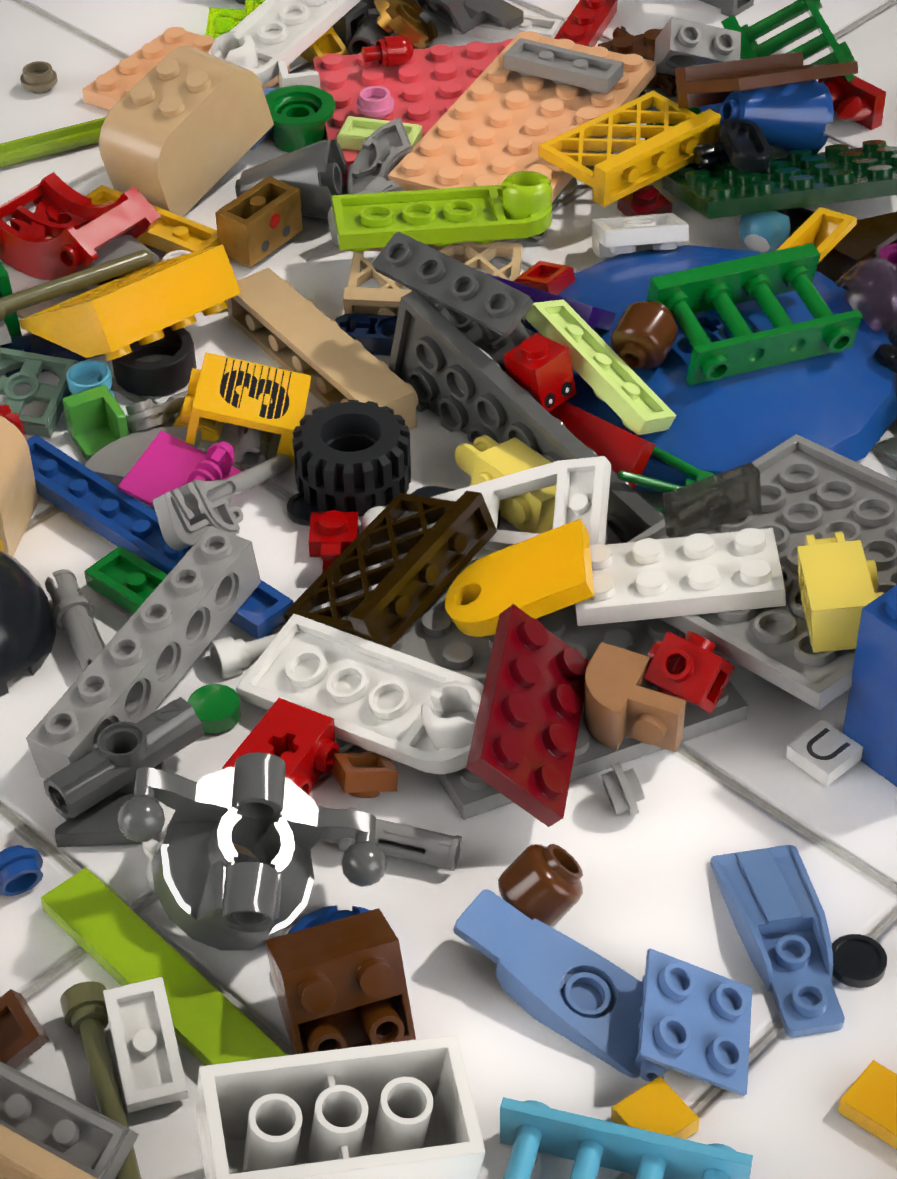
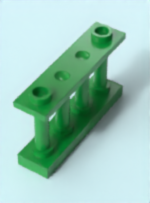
(826, 39)
(745, 280)

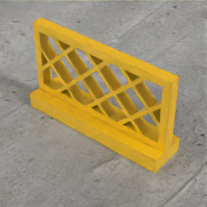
(639, 160)

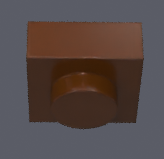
(19, 1030)

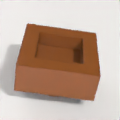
(365, 774)

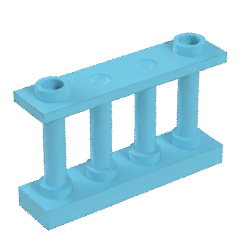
(600, 1143)

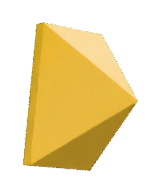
(823, 229)

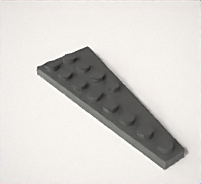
(481, 399)

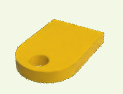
(533, 575)

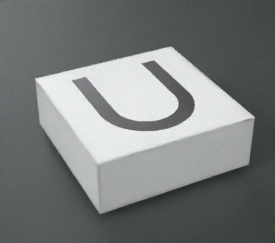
(824, 752)

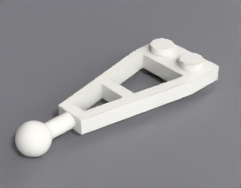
(580, 493)

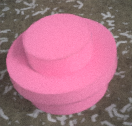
(375, 102)

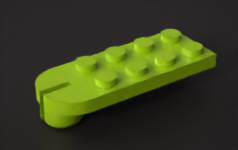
(446, 215)

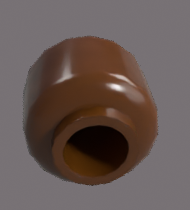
(644, 335)
(542, 883)

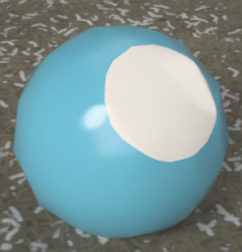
(764, 230)

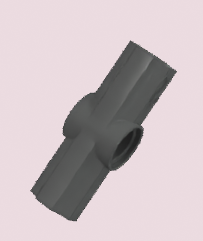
(119, 754)

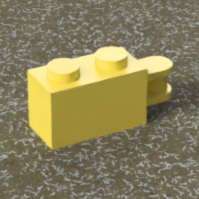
(490, 460)
(833, 589)

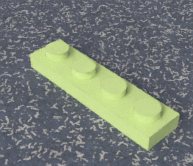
(602, 368)

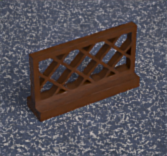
(715, 81)

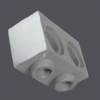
(693, 43)

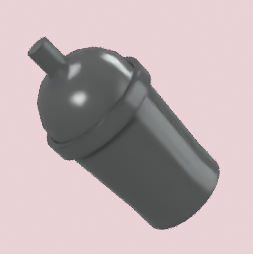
(367, 34)

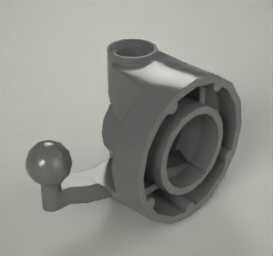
(258, 809)

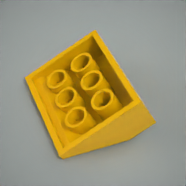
(139, 305)

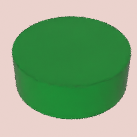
(216, 707)

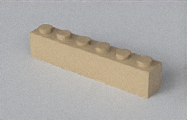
(314, 345)

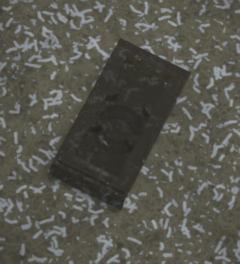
(713, 501)

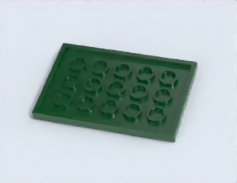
(789, 181)

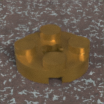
(404, 19)

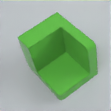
(94, 420)

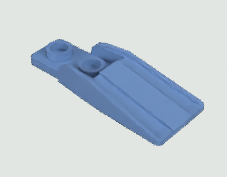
(783, 934)
(558, 980)

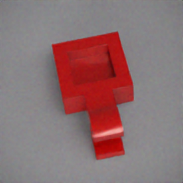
(331, 534)

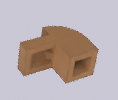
(622, 705)

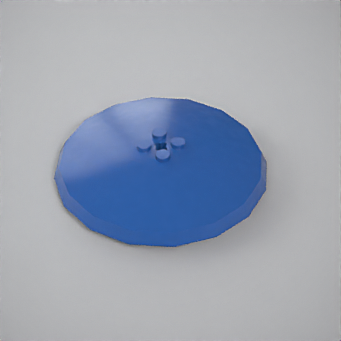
(725, 423)

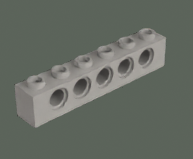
(150, 649)

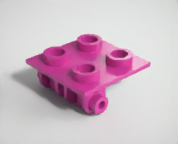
(173, 463)

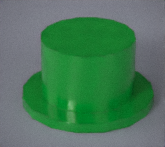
(299, 115)

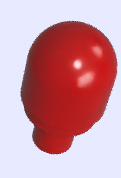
(389, 51)

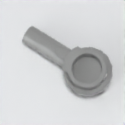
(145, 415)

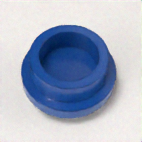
(19, 870)

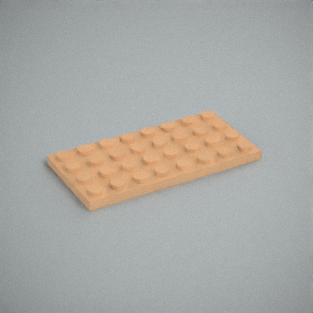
(506, 117)

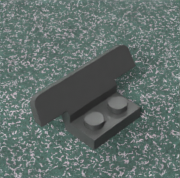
(468, 14)

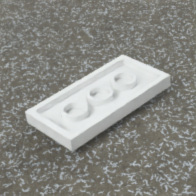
(683, 577)

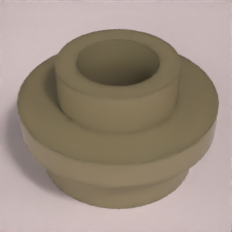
(38, 77)

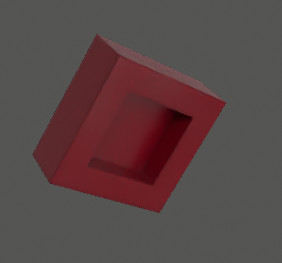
(644, 202)

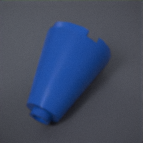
(788, 114)

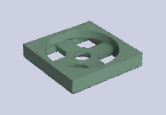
(31, 367)

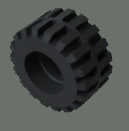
(351, 456)

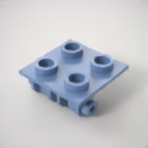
(693, 1024)

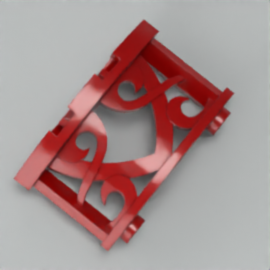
(73, 221)

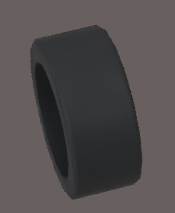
(160, 376)

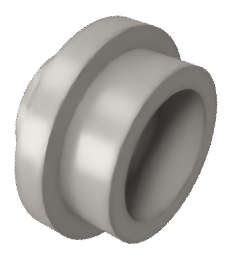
(622, 789)

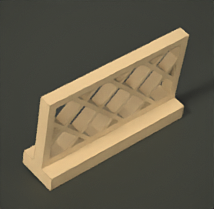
(387, 298)

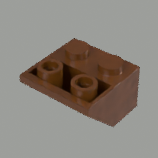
(341, 984)

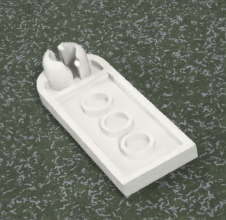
(278, 33)
(372, 692)

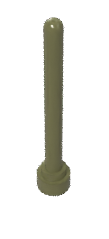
(74, 282)
(87, 1015)

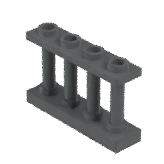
(466, 297)

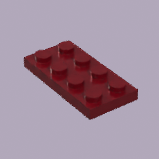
(529, 716)

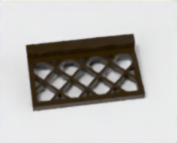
(407, 583)

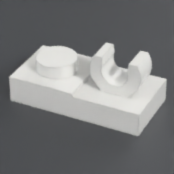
(145, 1044)

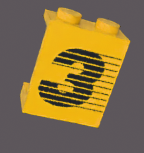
(246, 397)

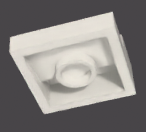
(637, 234)

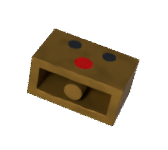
(259, 221)

